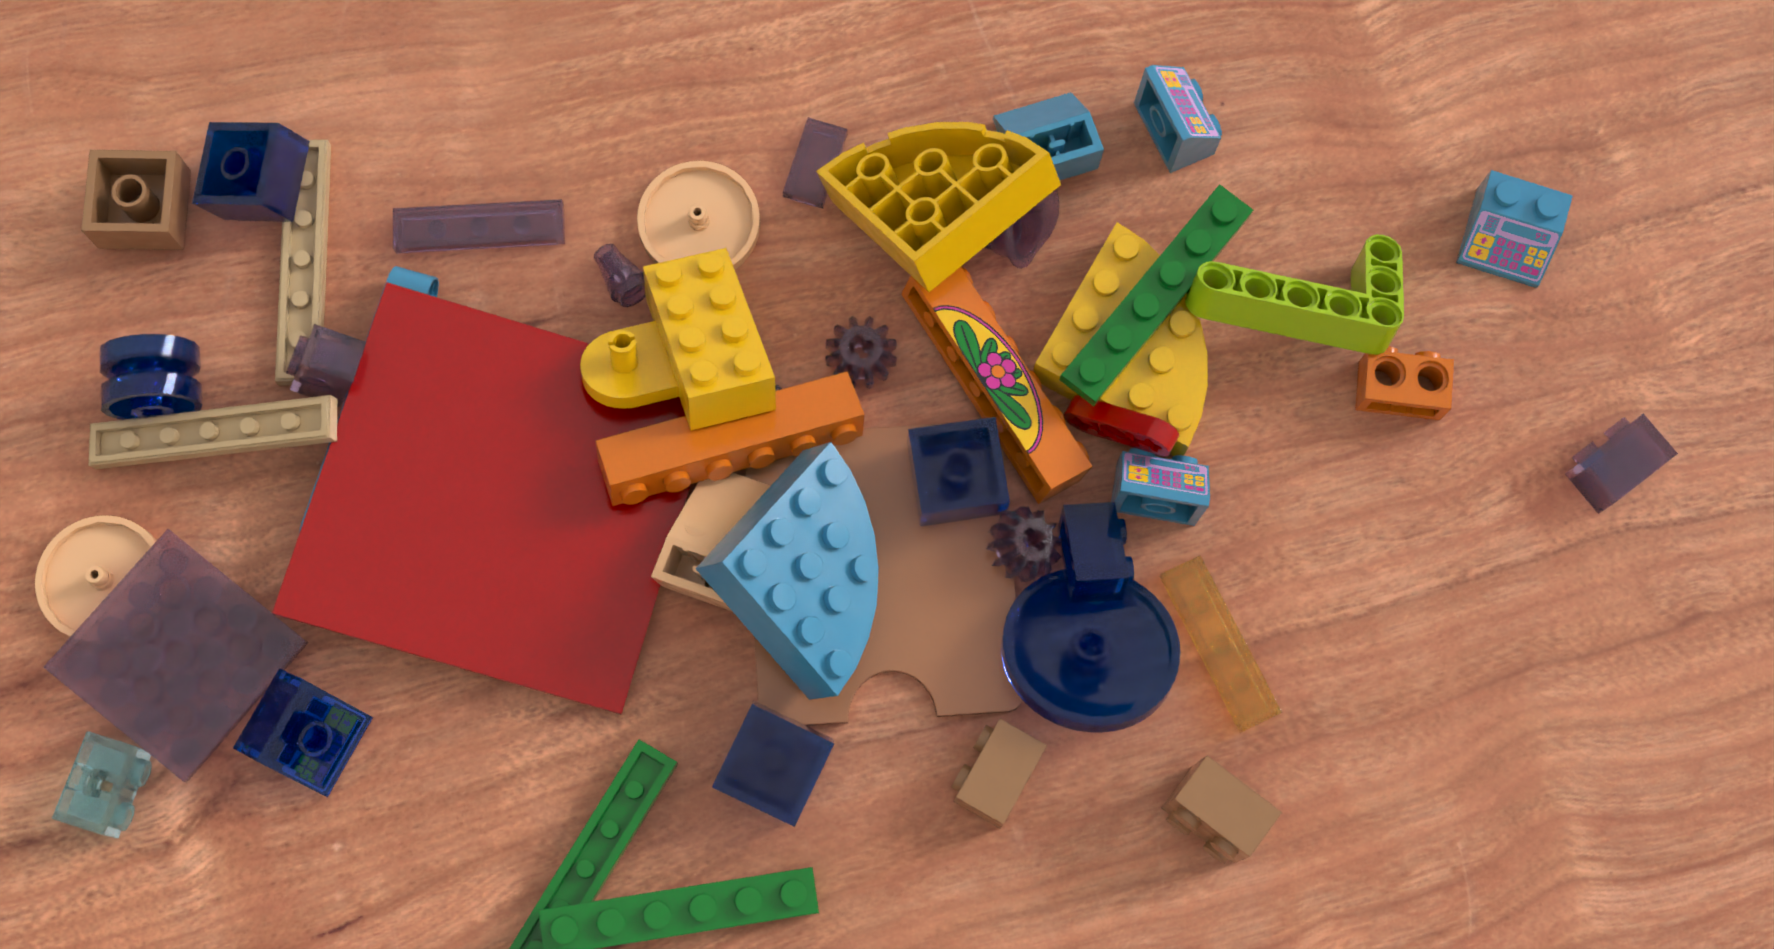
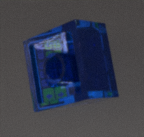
(303, 732)

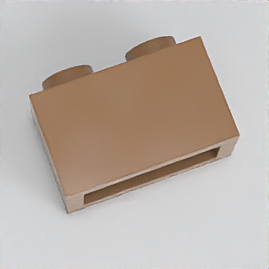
(998, 773)

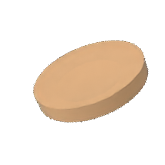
(698, 211)
(85, 566)

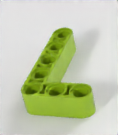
(1309, 311)

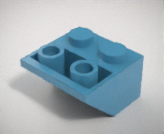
(1062, 129)

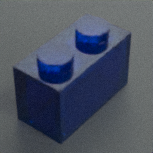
(1094, 552)

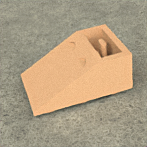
(698, 529)

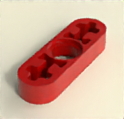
(1122, 426)

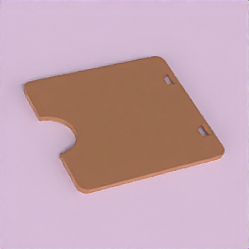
(936, 597)

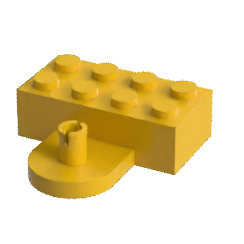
(694, 348)

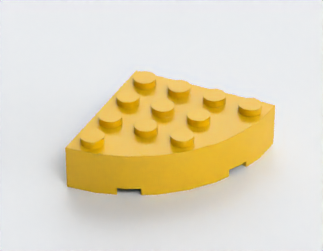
(939, 192)
(1169, 371)

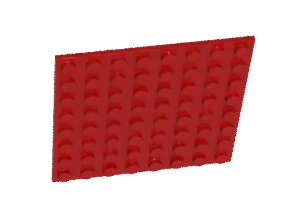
(476, 509)

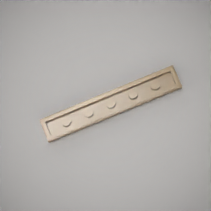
(304, 259)
(213, 432)

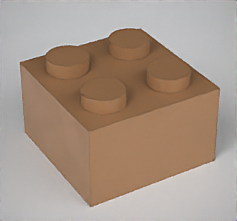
(136, 199)
(1220, 811)

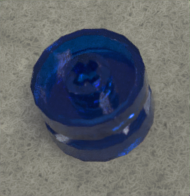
(149, 376)

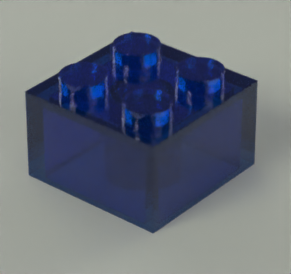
(251, 171)
(958, 471)
(773, 763)

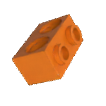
(1405, 394)

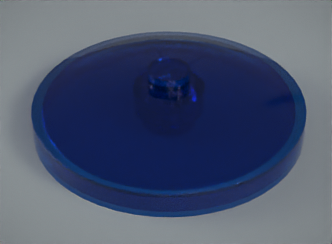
(1090, 661)

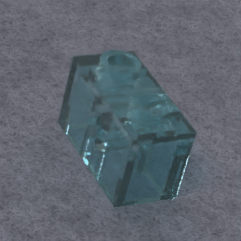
(98, 761)

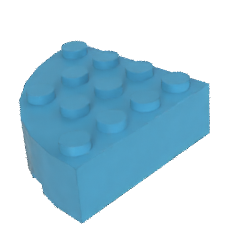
(804, 571)

